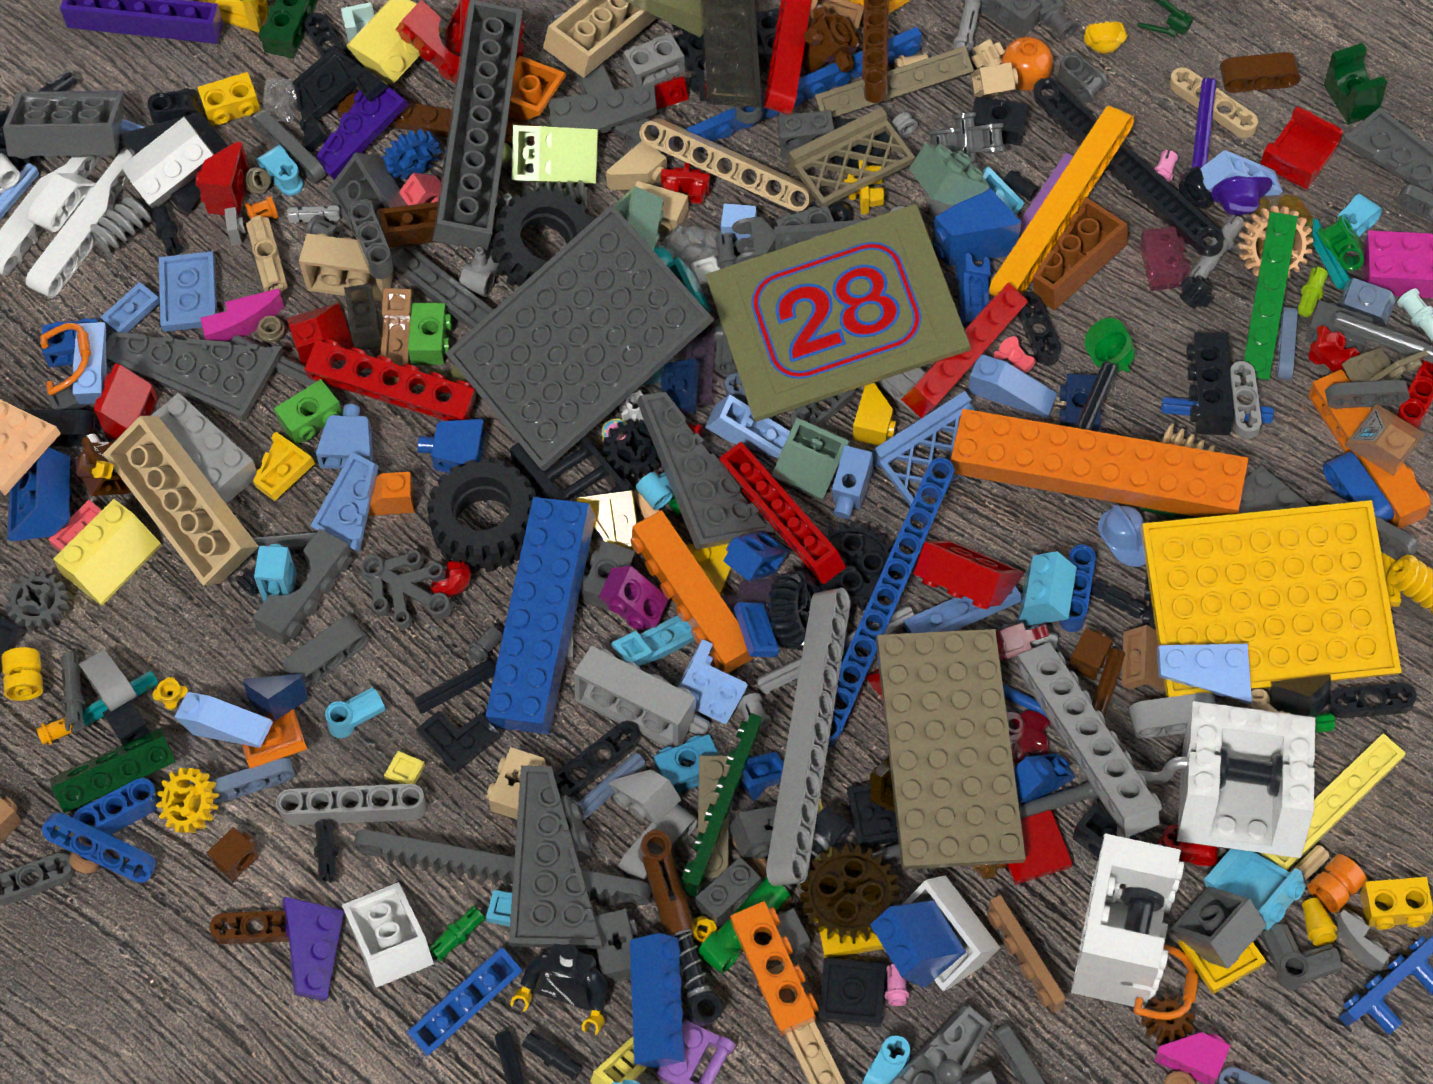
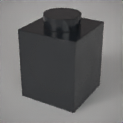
(126, 723)

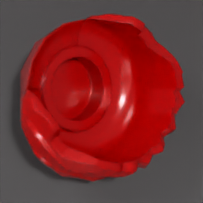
(455, 581)

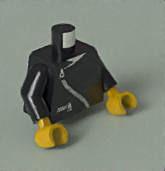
(568, 978)

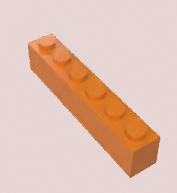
(1401, 490)
(690, 590)

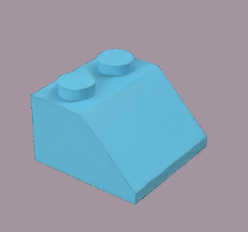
(1047, 589)

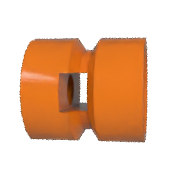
(1339, 880)

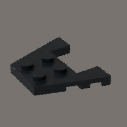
(324, 86)
(136, 140)

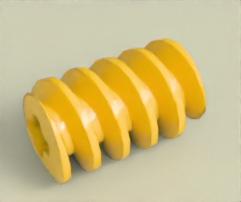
(1413, 579)

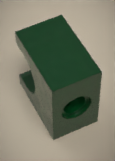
(1350, 85)

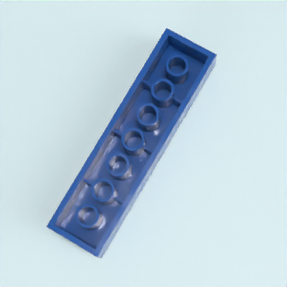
(541, 616)

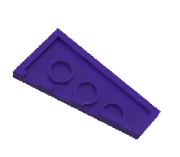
(359, 129)

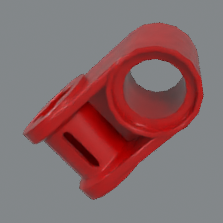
(1189, 852)

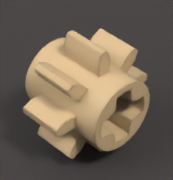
(988, 54)

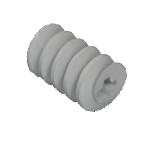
(119, 222)

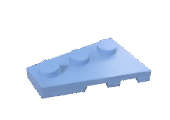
(1209, 667)

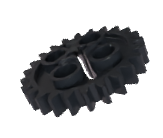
(870, 551)

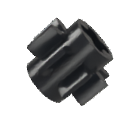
(1196, 291)

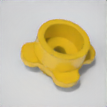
(165, 686)

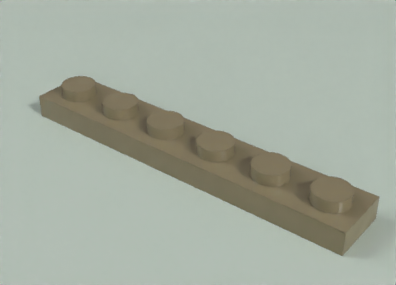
(900, 82)

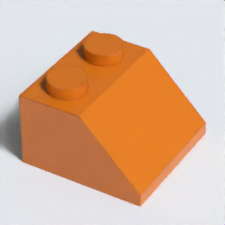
(532, 88)

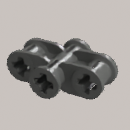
(969, 138)

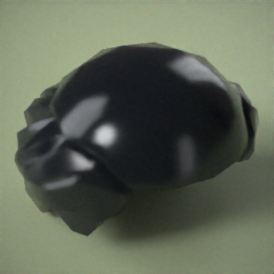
(1193, 188)

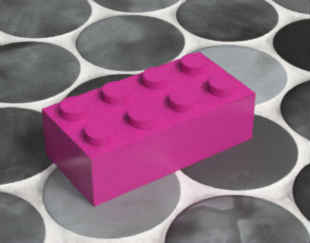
(1399, 261)

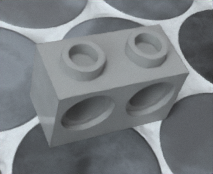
(654, 61)

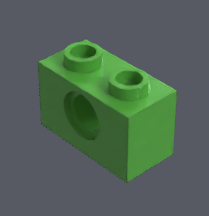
(427, 319)
(313, 399)

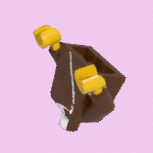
(97, 471)

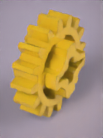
(187, 800)

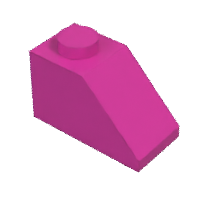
(1197, 1055)

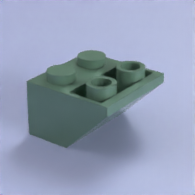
(947, 174)
(809, 459)

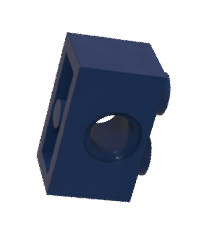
(1076, 392)

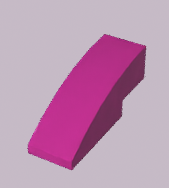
(242, 316)

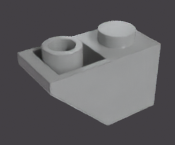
(646, 794)

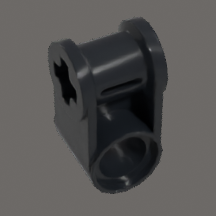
(172, 105)

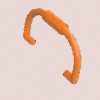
(84, 350)
(1189, 990)

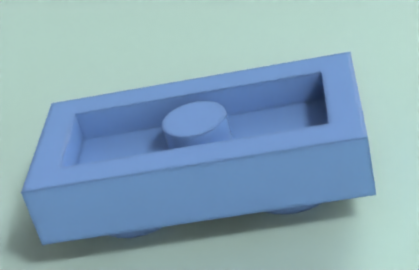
(130, 309)

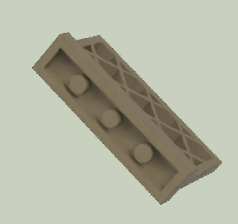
(840, 143)

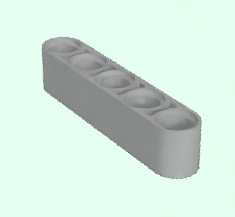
(339, 797)

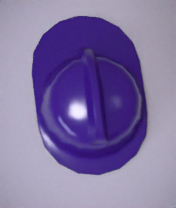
(1240, 193)

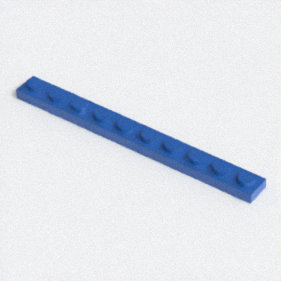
(820, 81)

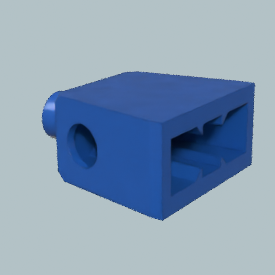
(454, 443)

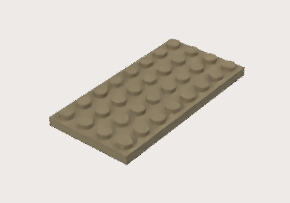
(949, 749)

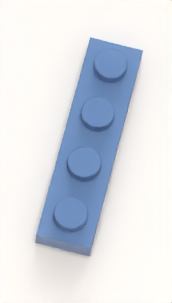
(955, 614)

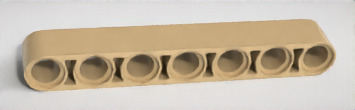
(714, 164)

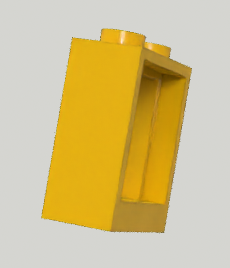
(244, 13)

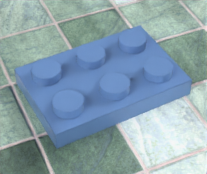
(186, 290)

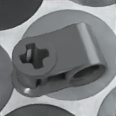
(1082, 78)

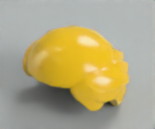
(1105, 37)

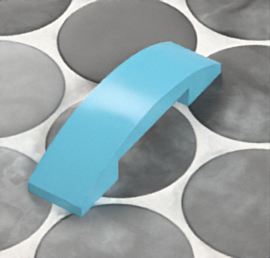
(654, 642)

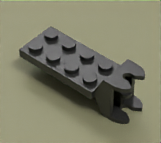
(766, 240)

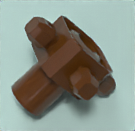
(829, 41)

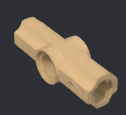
(264, 244)

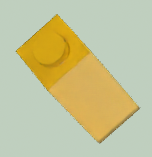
(873, 418)

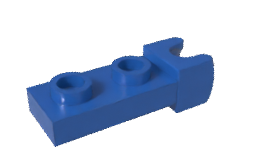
(972, 287)

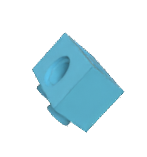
(275, 571)

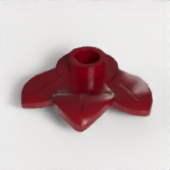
(1028, 735)

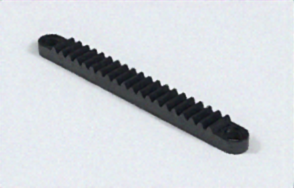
(1132, 171)

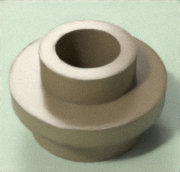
(262, 177)
(268, 323)

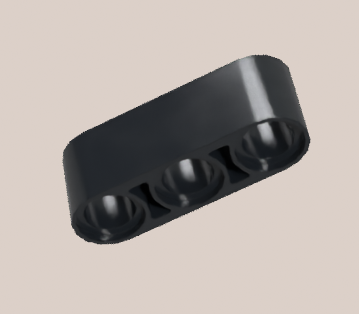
(72, 424)

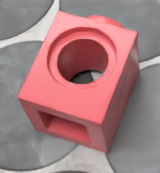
(421, 189)

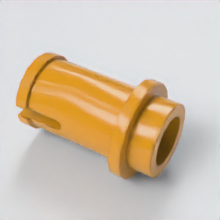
(52, 731)

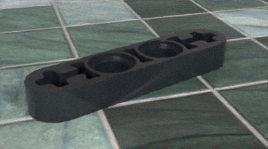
(593, 767)

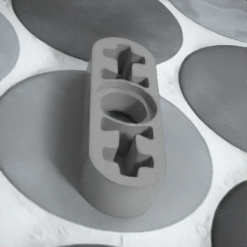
(1239, 410)

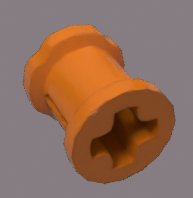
(264, 208)

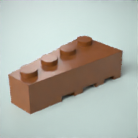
(1079, 253)

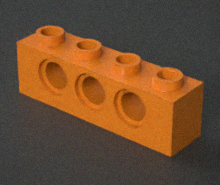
(785, 1015)

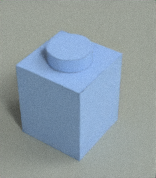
(733, 213)

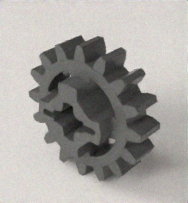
(26, 611)

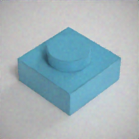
(500, 908)

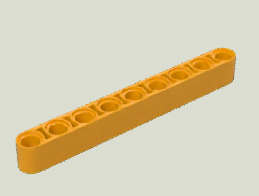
(1064, 200)

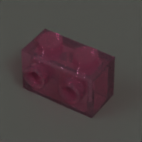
(1163, 258)

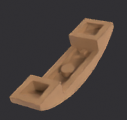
(396, 327)

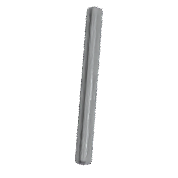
(791, 670)

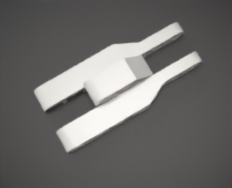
(48, 208)

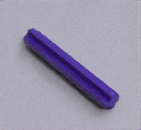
(1204, 122)

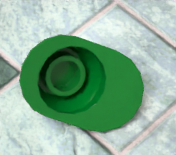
(1110, 342)

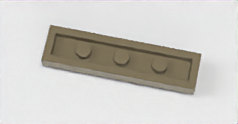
(709, 773)

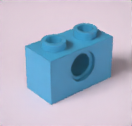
(669, 762)

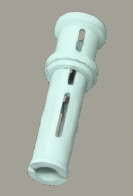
(1420, 313)

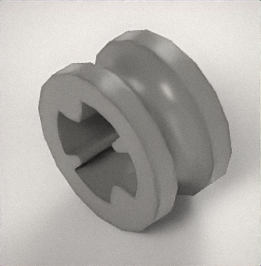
(904, 125)

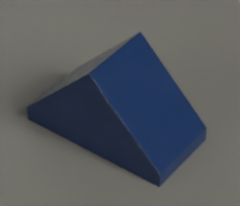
(276, 694)

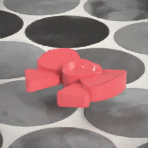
(1011, 350)

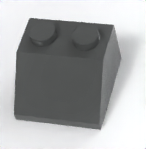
(1219, 926)

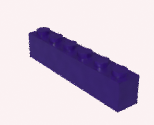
(149, 18)

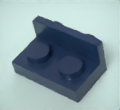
(681, 383)

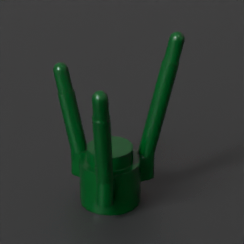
(1177, 20)

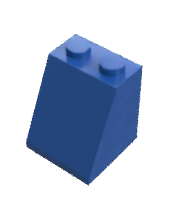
(976, 227)
(918, 941)

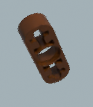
(232, 935)

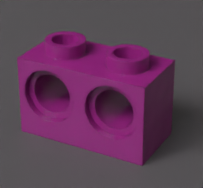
(633, 598)

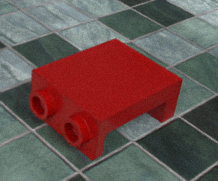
(1302, 148)

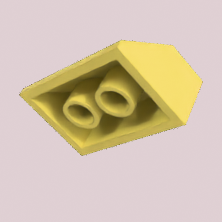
(380, 46)
(107, 552)

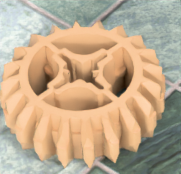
(1256, 230)

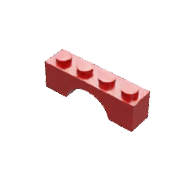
(421, 30)

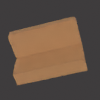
(1140, 659)

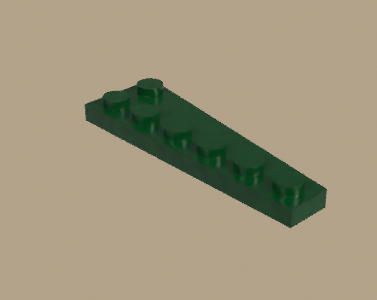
(737, 760)

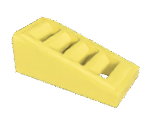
(607, 1075)

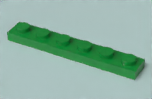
(1270, 293)

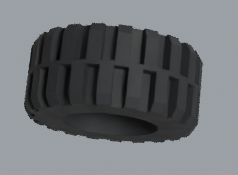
(533, 209)
(473, 484)

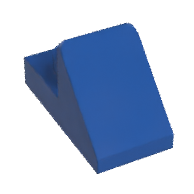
(761, 773)

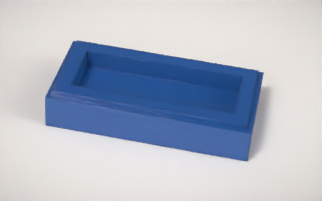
(756, 629)

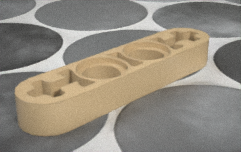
(1228, 120)

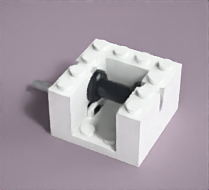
(1244, 779)
(1123, 923)

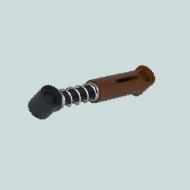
(678, 923)

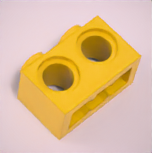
(229, 99)
(1394, 895)

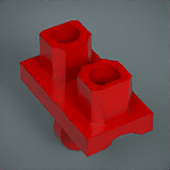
(687, 181)
(1330, 349)

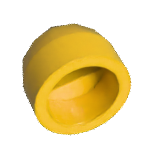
(700, 934)

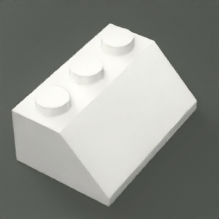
(167, 163)
(965, 924)

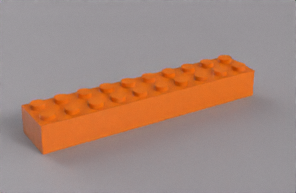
(1098, 465)

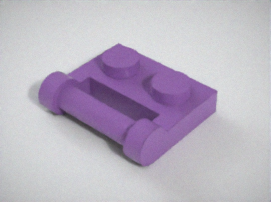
(695, 1046)

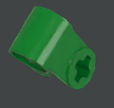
(1340, 239)

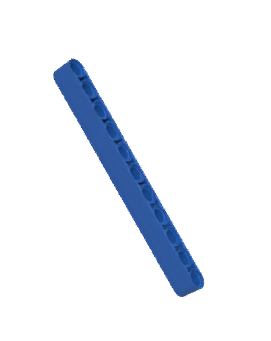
(890, 588)

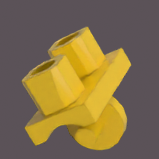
(868, 196)

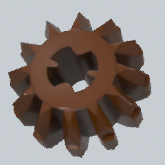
(1158, 1027)

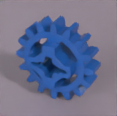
(411, 153)

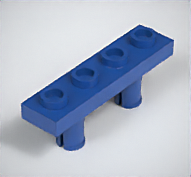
(1373, 1000)

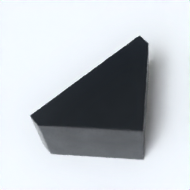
(1301, 695)

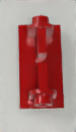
(671, 92)

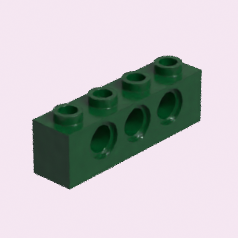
(285, 26)
(112, 770)

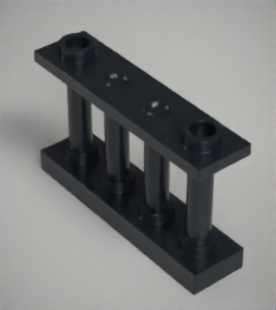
(543, 481)

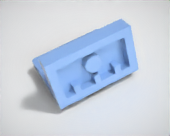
(714, 690)

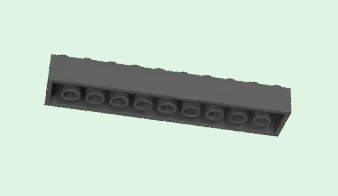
(477, 126)

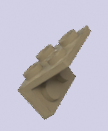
(1376, 366)

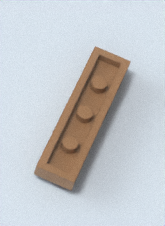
(1031, 964)

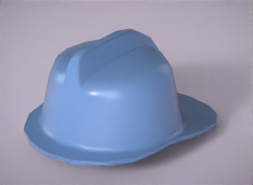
(1122, 534)

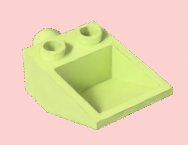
(556, 155)

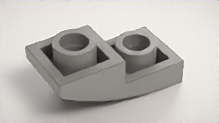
(1353, 932)

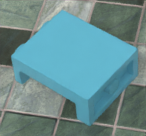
(1260, 880)

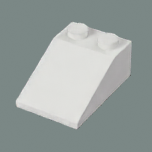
(388, 934)

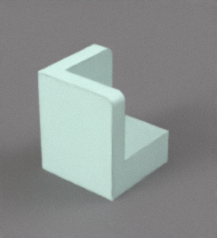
(356, 18)

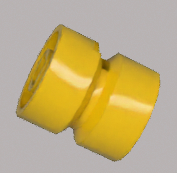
(22, 674)

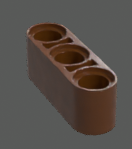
(1260, 72)

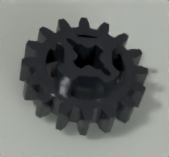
(621, 454)

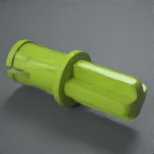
(1312, 291)

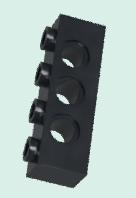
(693, 60)
(1210, 383)

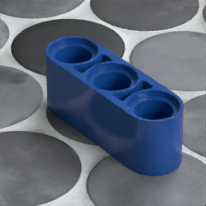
(1355, 484)
(1083, 579)
(124, 797)

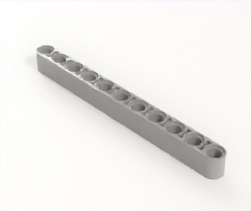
(808, 738)

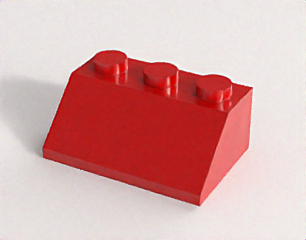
(966, 573)

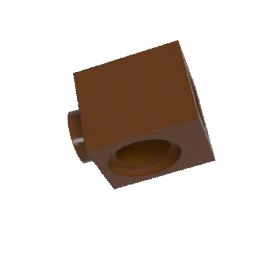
(1090, 653)
(233, 853)

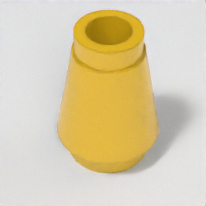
(1318, 923)

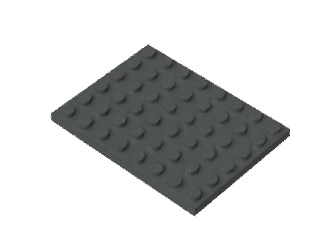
(579, 337)

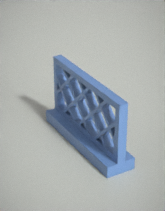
(917, 435)

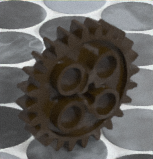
(833, 873)

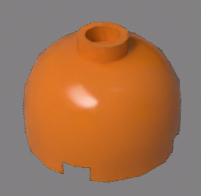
(1030, 59)

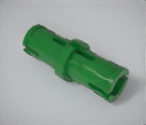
(456, 933)

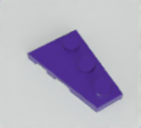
(313, 944)

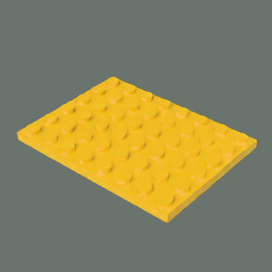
(1285, 581)

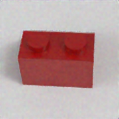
(223, 179)

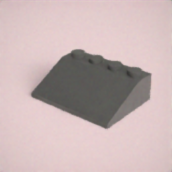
(64, 124)

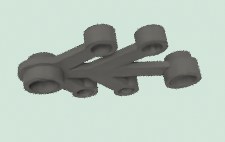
(403, 584)

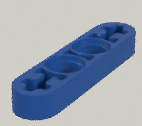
(100, 843)

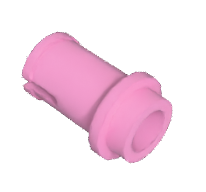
(1166, 165)
(896, 986)

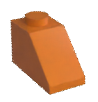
(392, 494)

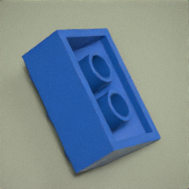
(41, 498)

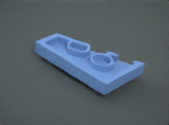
(348, 502)

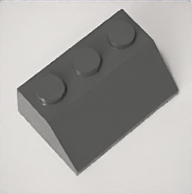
(367, 180)

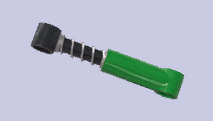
(722, 946)

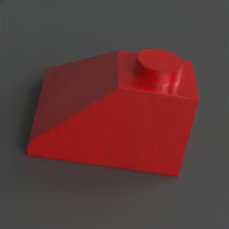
(319, 325)

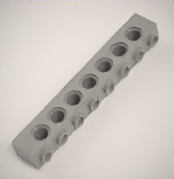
(1089, 740)

